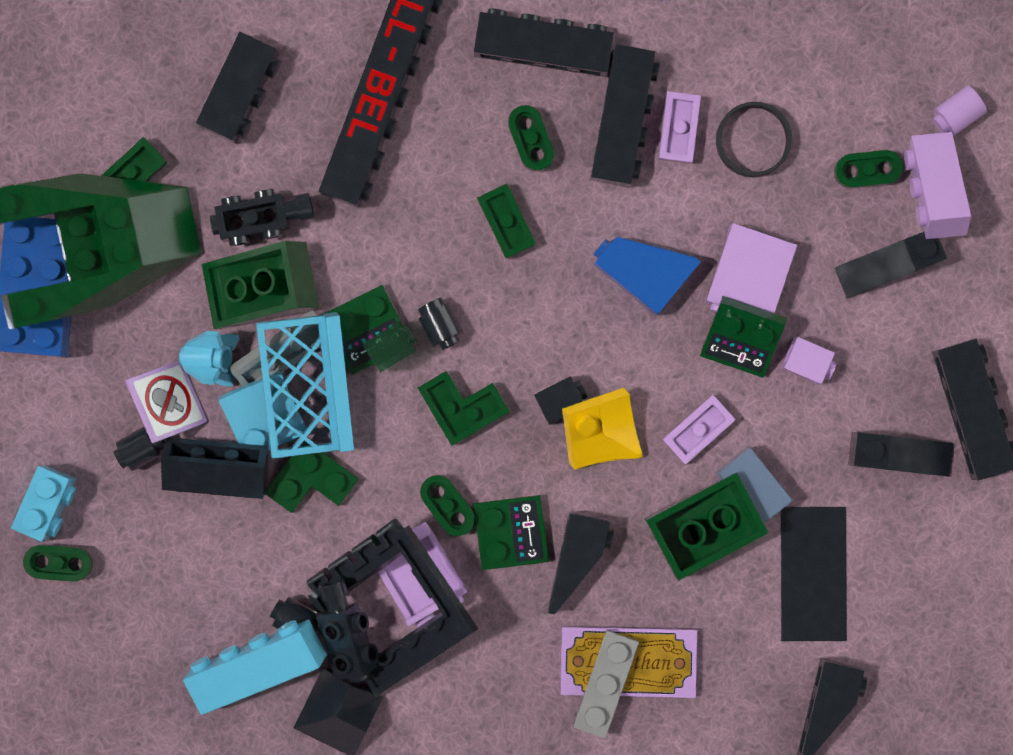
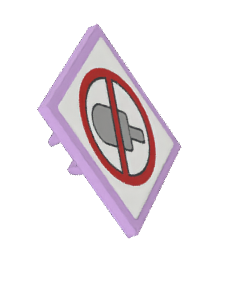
(166, 401)

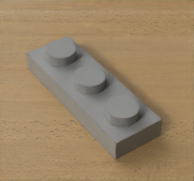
(249, 367)
(605, 684)

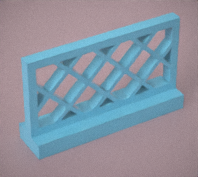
(334, 379)

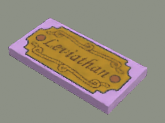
(660, 668)

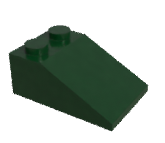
(260, 284)
(706, 526)

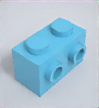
(44, 503)

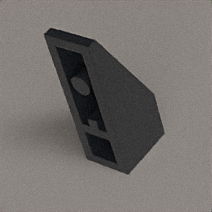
(889, 263)
(900, 454)
(580, 551)
(831, 700)

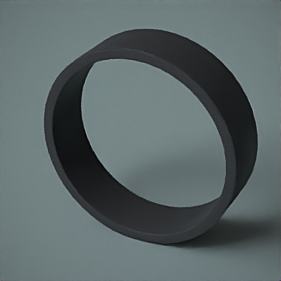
(778, 115)

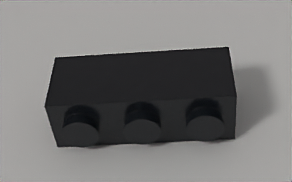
(239, 88)
(214, 468)

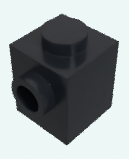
(560, 396)

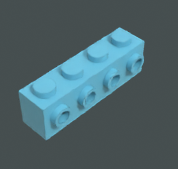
(255, 666)

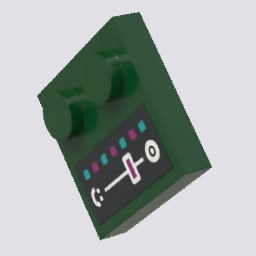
(360, 321)
(743, 336)
(510, 532)

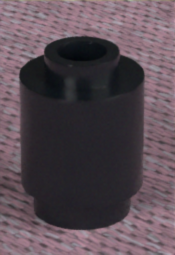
(440, 324)
(137, 449)
(292, 610)

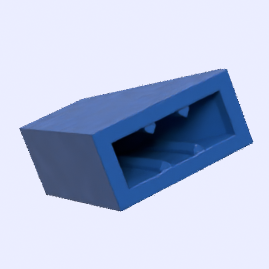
(644, 270)

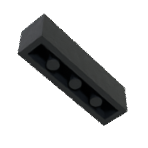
(543, 43)
(623, 116)
(975, 409)

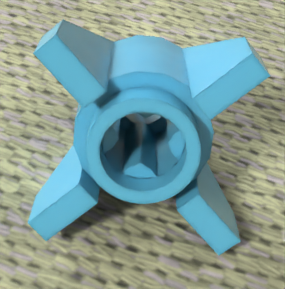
(209, 358)

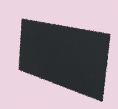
(813, 574)

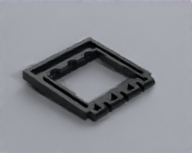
(428, 639)

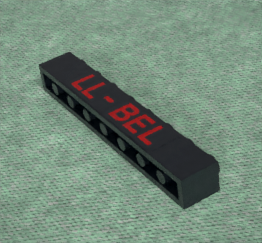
(376, 100)

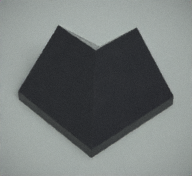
(338, 712)

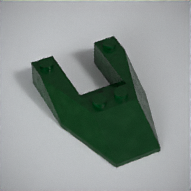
(111, 236)

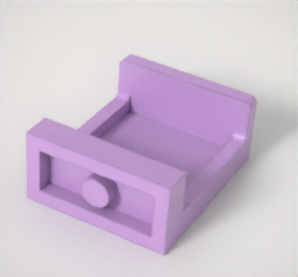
(751, 269)
(406, 589)

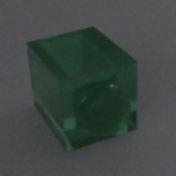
(390, 346)

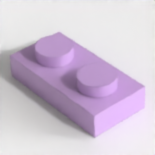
(679, 127)
(698, 429)

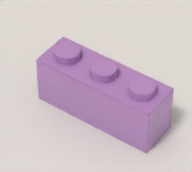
(937, 185)

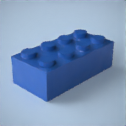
(28, 261)

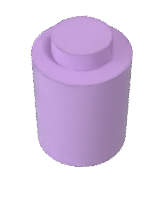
(959, 111)

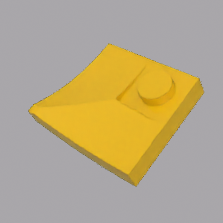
(601, 430)

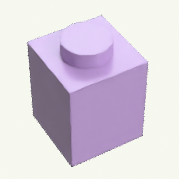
(809, 361)

